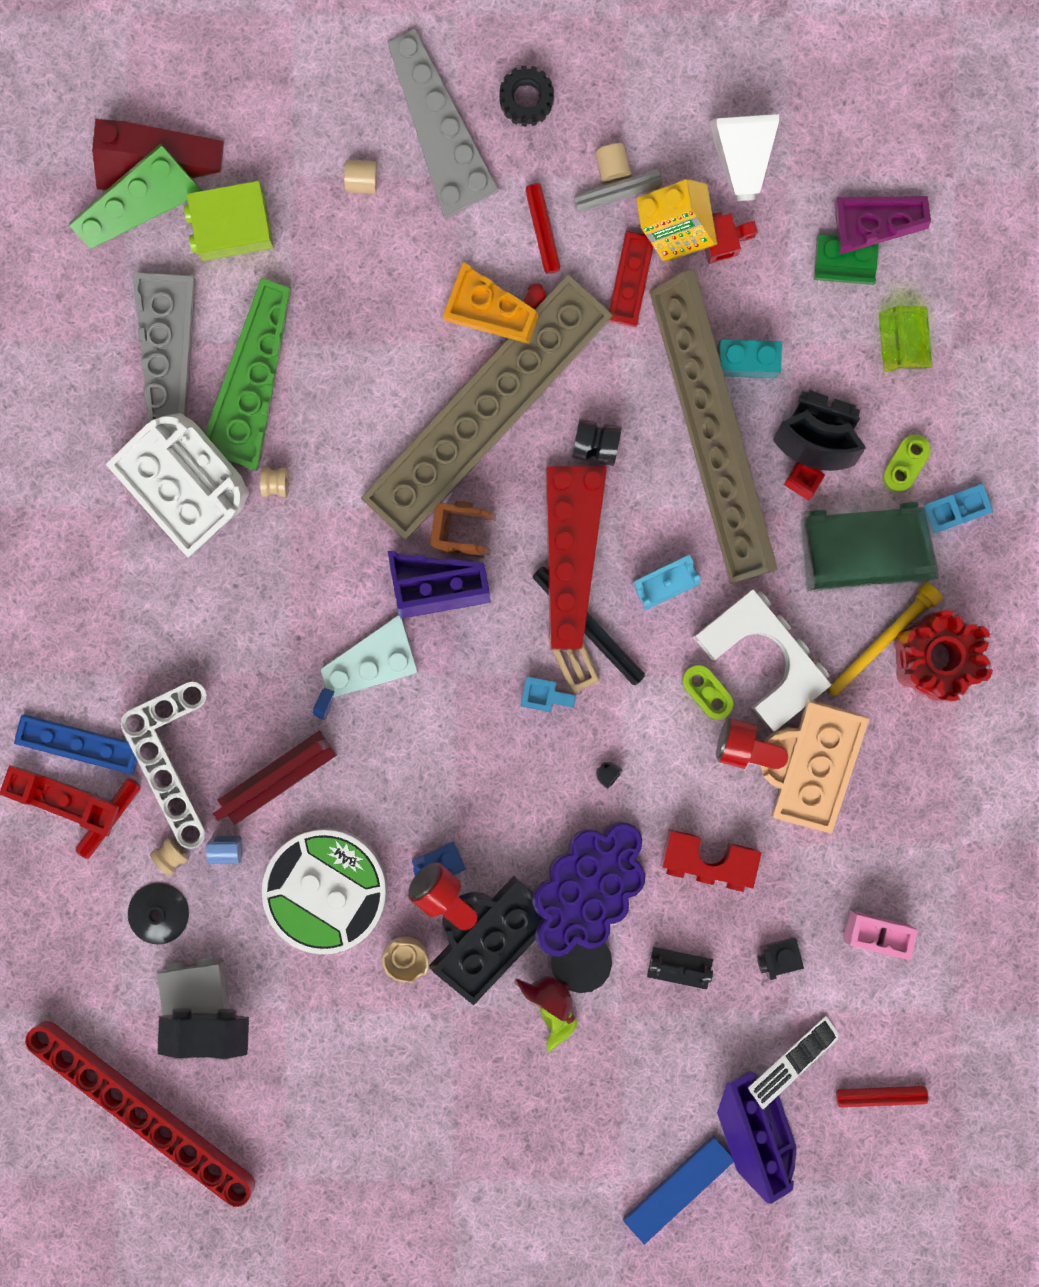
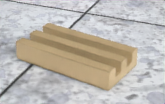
(583, 682)

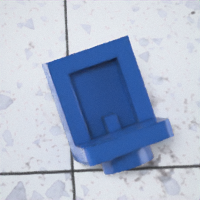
(446, 855)

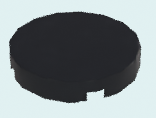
(583, 968)

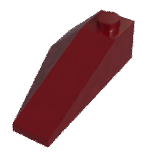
(123, 144)

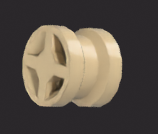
(274, 481)
(169, 856)

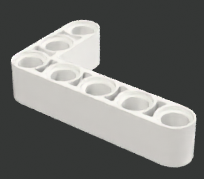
(162, 761)

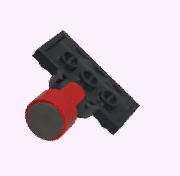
(481, 930)

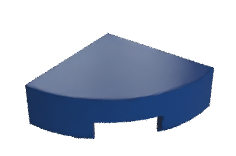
(323, 704)

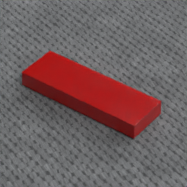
(631, 279)

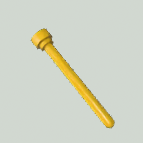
(926, 597)

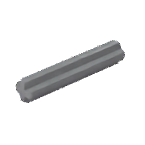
(618, 190)

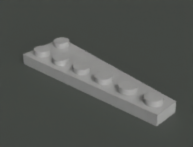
(448, 149)
(165, 336)

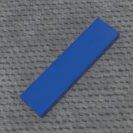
(75, 744)
(678, 1189)

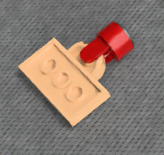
(804, 762)

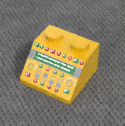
(678, 219)

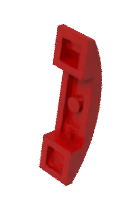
(60, 799)

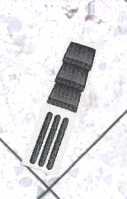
(794, 1062)

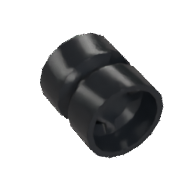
(596, 442)

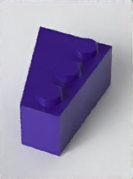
(436, 585)

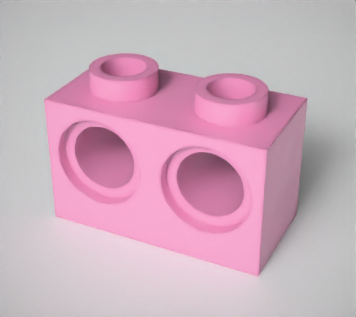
(880, 935)

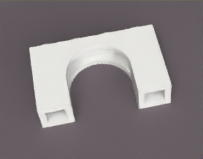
(801, 677)

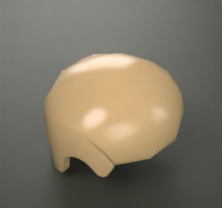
(397, 957)

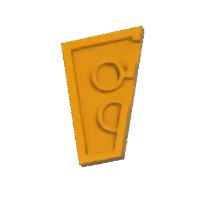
(488, 308)

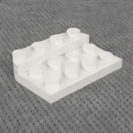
(180, 480)

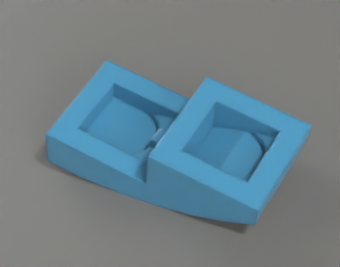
(958, 508)

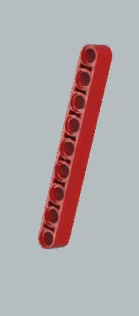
(125, 1112)

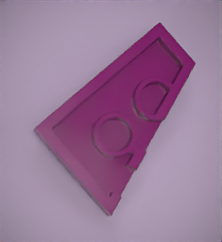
(878, 219)

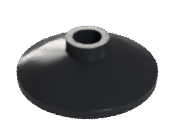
(169, 903)

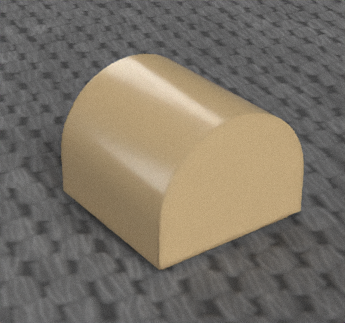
(613, 162)
(360, 176)

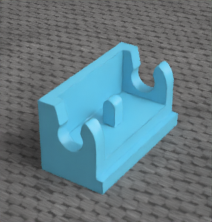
(666, 582)

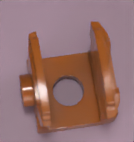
(441, 526)

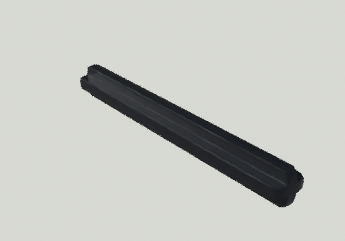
(601, 639)

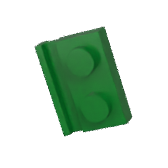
(851, 267)

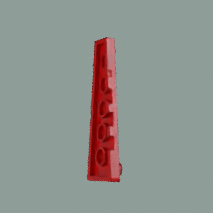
(573, 523)

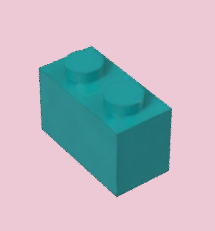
(750, 358)

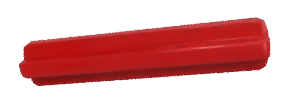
(542, 228)
(122, 799)
(882, 1096)

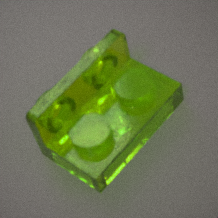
(905, 338)

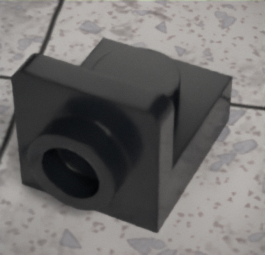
(779, 958)

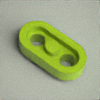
(907, 462)
(707, 691)

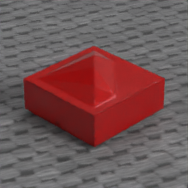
(804, 480)

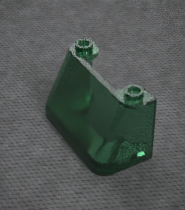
(867, 548)

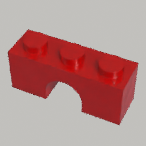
(736, 868)

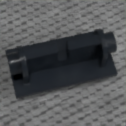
(838, 414)
(680, 968)

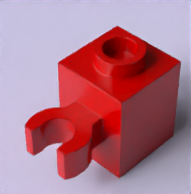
(728, 237)

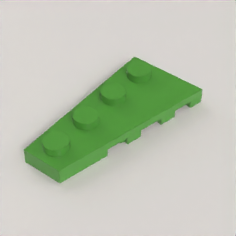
(139, 195)

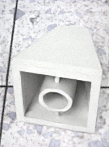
(744, 150)

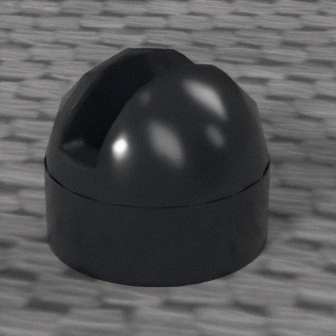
(608, 774)

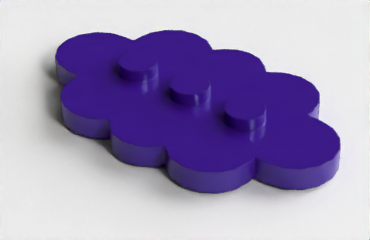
(588, 889)

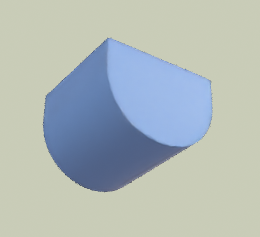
(224, 850)

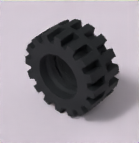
(529, 77)

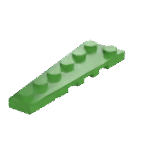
(246, 393)

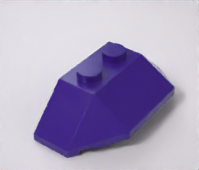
(758, 1139)

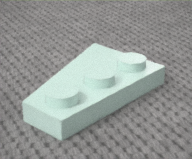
(372, 661)

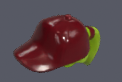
(554, 1005)

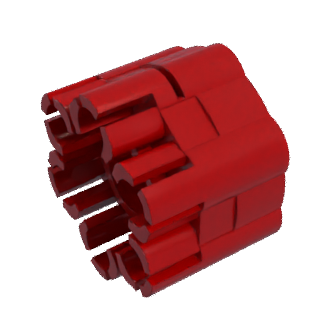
(965, 650)

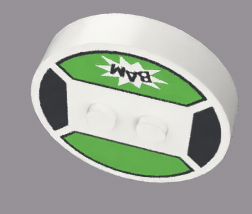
(324, 891)

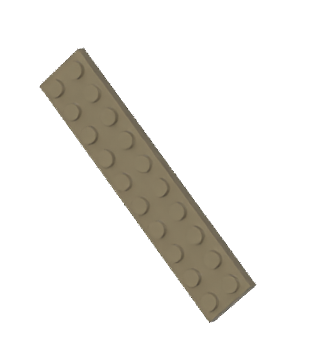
(486, 409)
(713, 428)

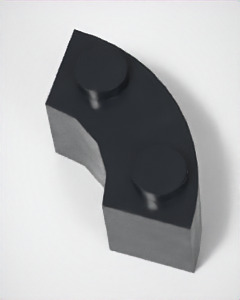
(819, 443)
(203, 1034)

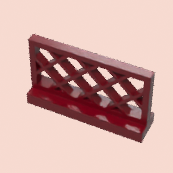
(275, 778)

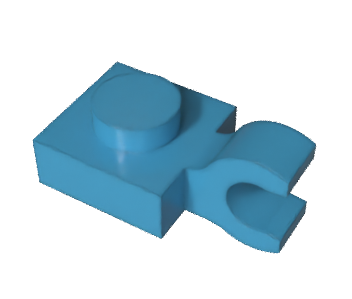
(541, 695)

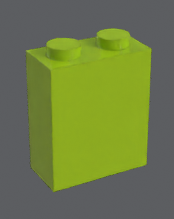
(228, 221)

